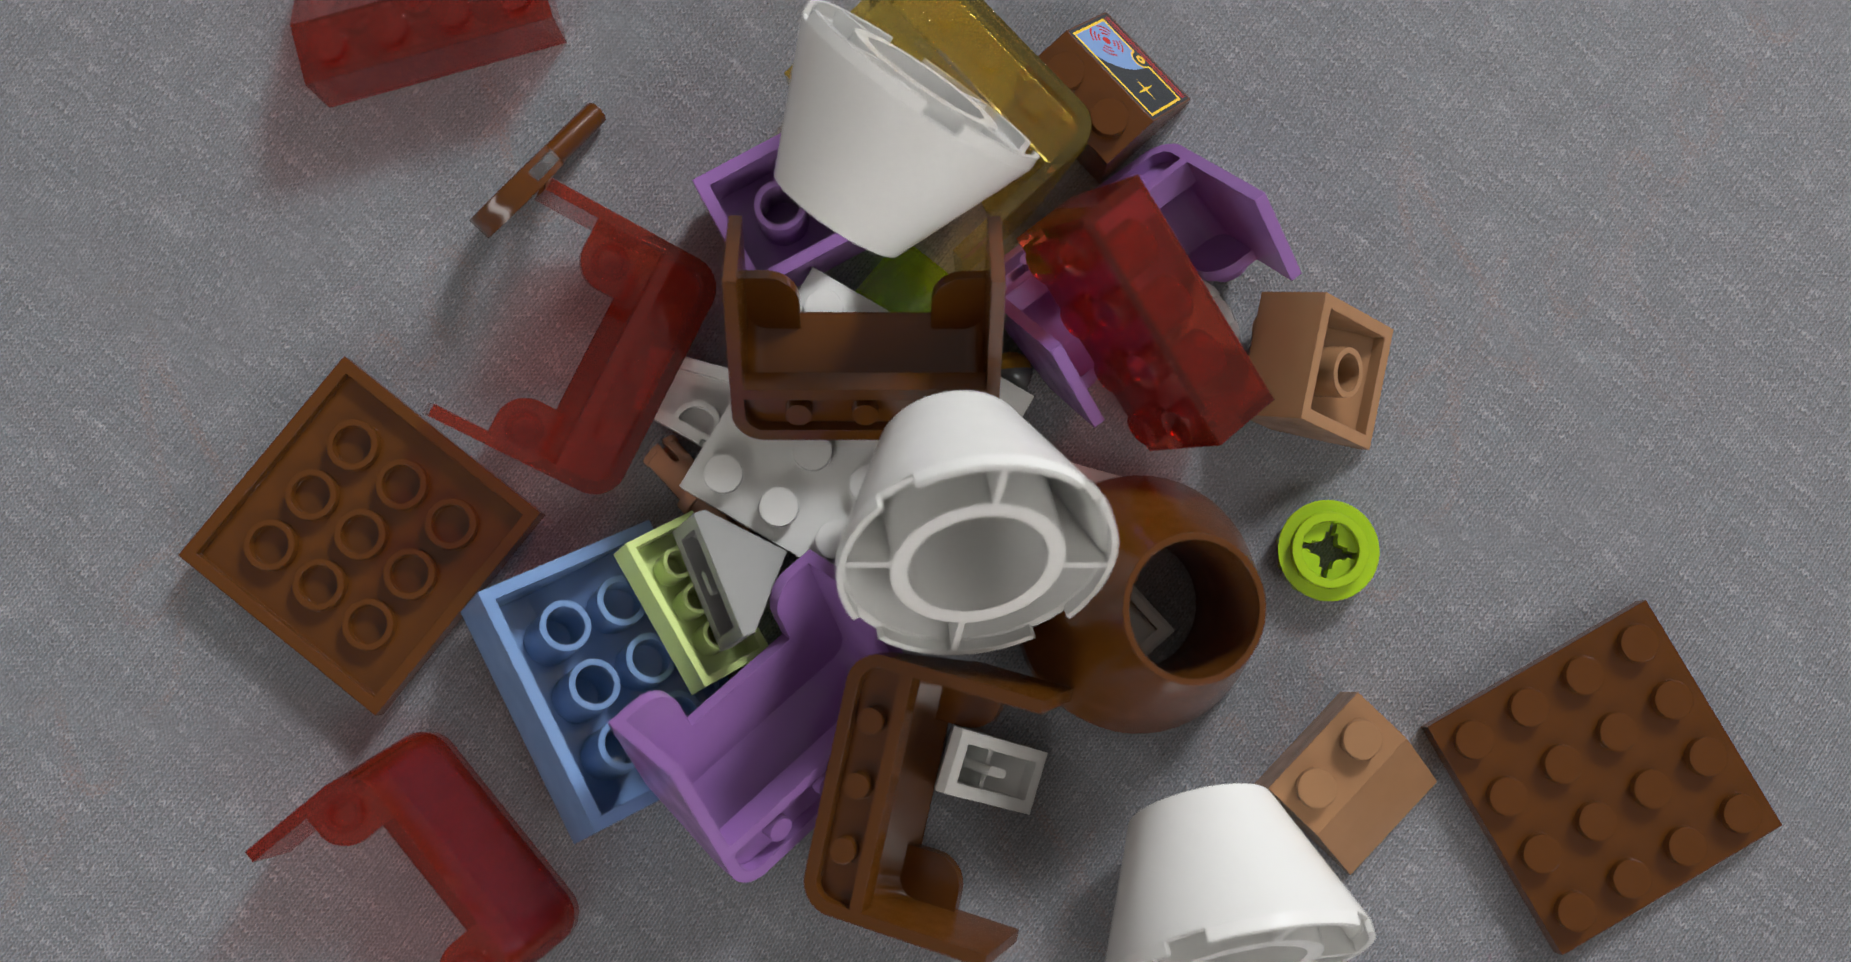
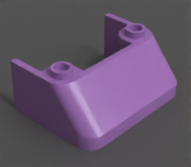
(1216, 220)

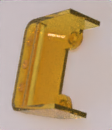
(1003, 71)

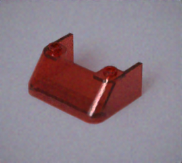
(629, 364)
(455, 838)

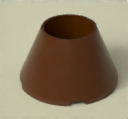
(1097, 648)

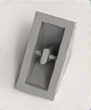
(729, 572)

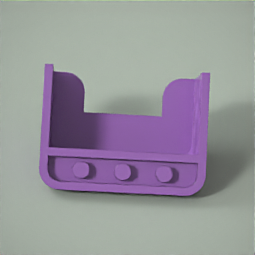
(758, 750)

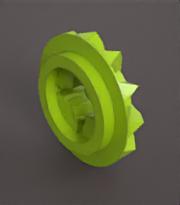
(1350, 533)

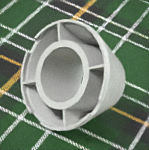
(886, 140)
(970, 530)
(1229, 882)

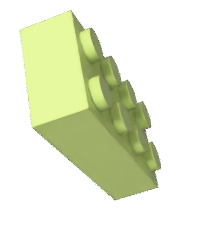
(672, 604)

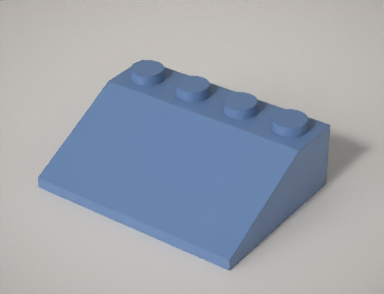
(569, 657)

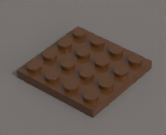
(361, 536)
(1601, 776)

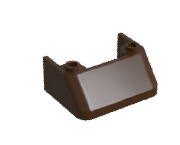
(854, 370)
(878, 794)

